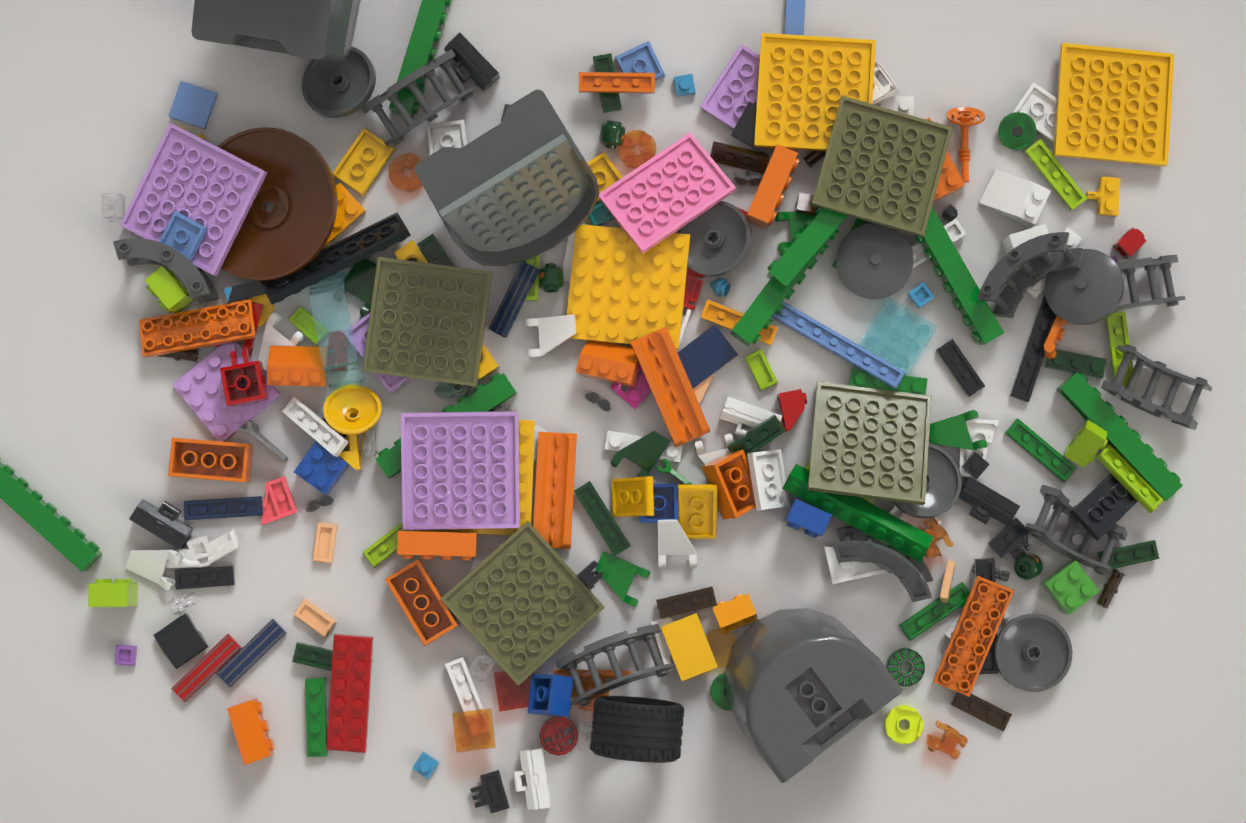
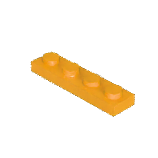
(729, 318)

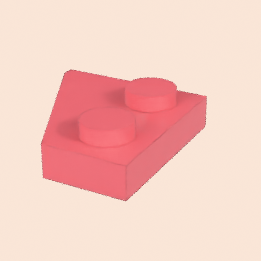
(277, 501)

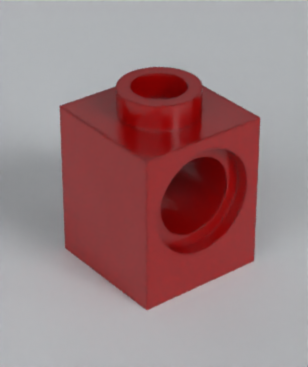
(1130, 242)

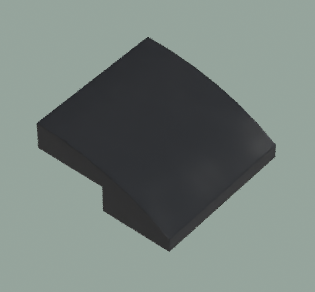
(180, 641)

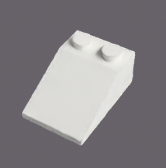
(1015, 198)

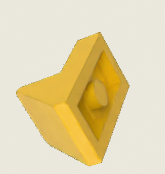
(353, 456)

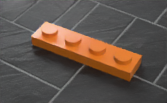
(616, 82)

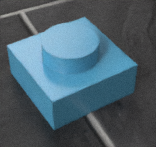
(684, 85)
(921, 295)
(425, 765)

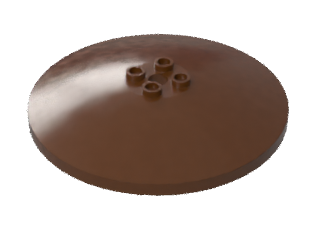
(303, 205)

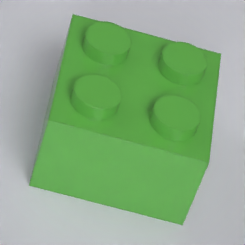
(1070, 587)

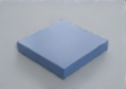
(640, 60)
(193, 105)
(184, 235)

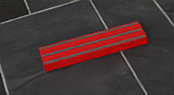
(206, 667)

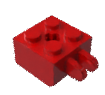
(234, 376)

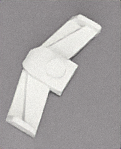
(203, 553)

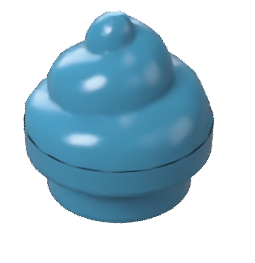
(720, 287)

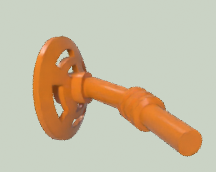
(965, 122)

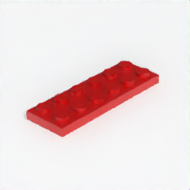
(350, 693)

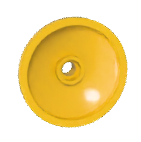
(349, 402)

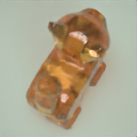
(938, 533)
(948, 741)

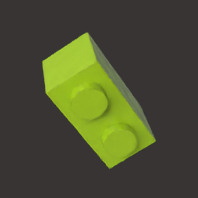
(1086, 443)

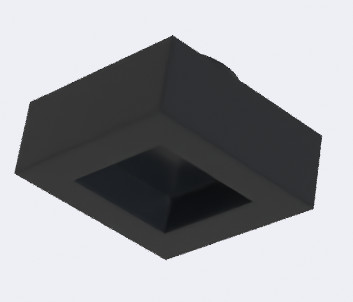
(975, 465)

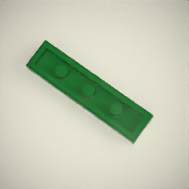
(1040, 450)
(934, 612)

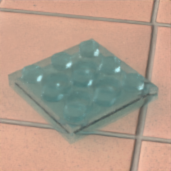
(898, 335)

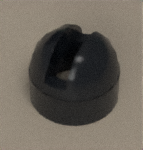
(950, 213)

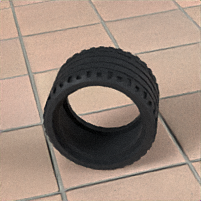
(637, 729)

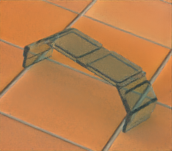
(335, 332)

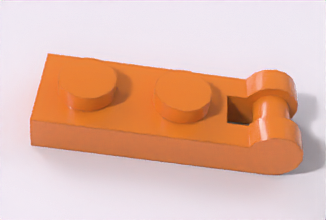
(1056, 334)

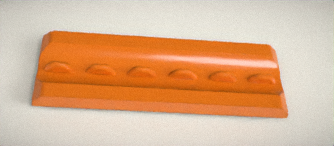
(197, 328)
(670, 386)
(555, 487)
(973, 636)

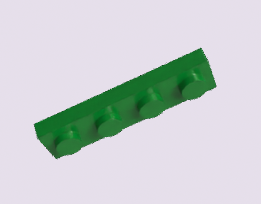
(908, 384)
(316, 717)

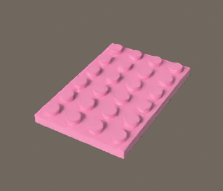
(666, 193)

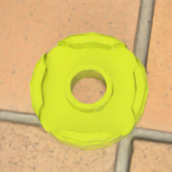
(892, 721)

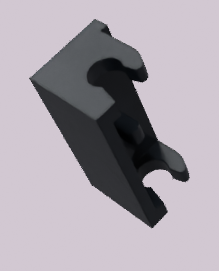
(587, 576)

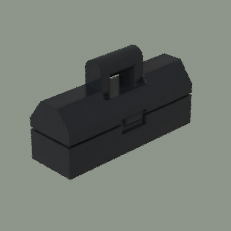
(469, 57)
(993, 503)
(156, 522)

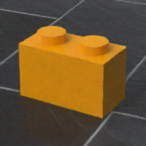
(735, 613)

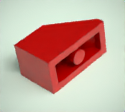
(791, 406)

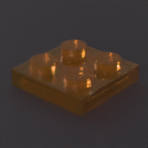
(474, 730)

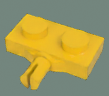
(1107, 196)

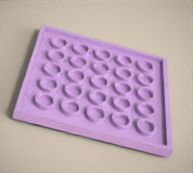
(200, 184)
(460, 470)

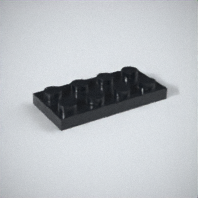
(1103, 507)

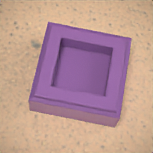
(125, 655)

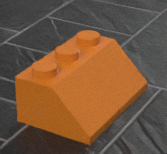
(608, 363)
(295, 366)
(733, 483)
(251, 731)

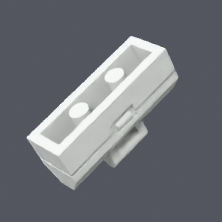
(744, 413)
(537, 785)

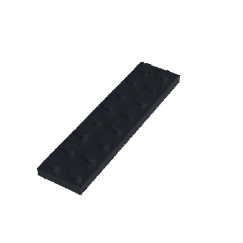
(339, 256)

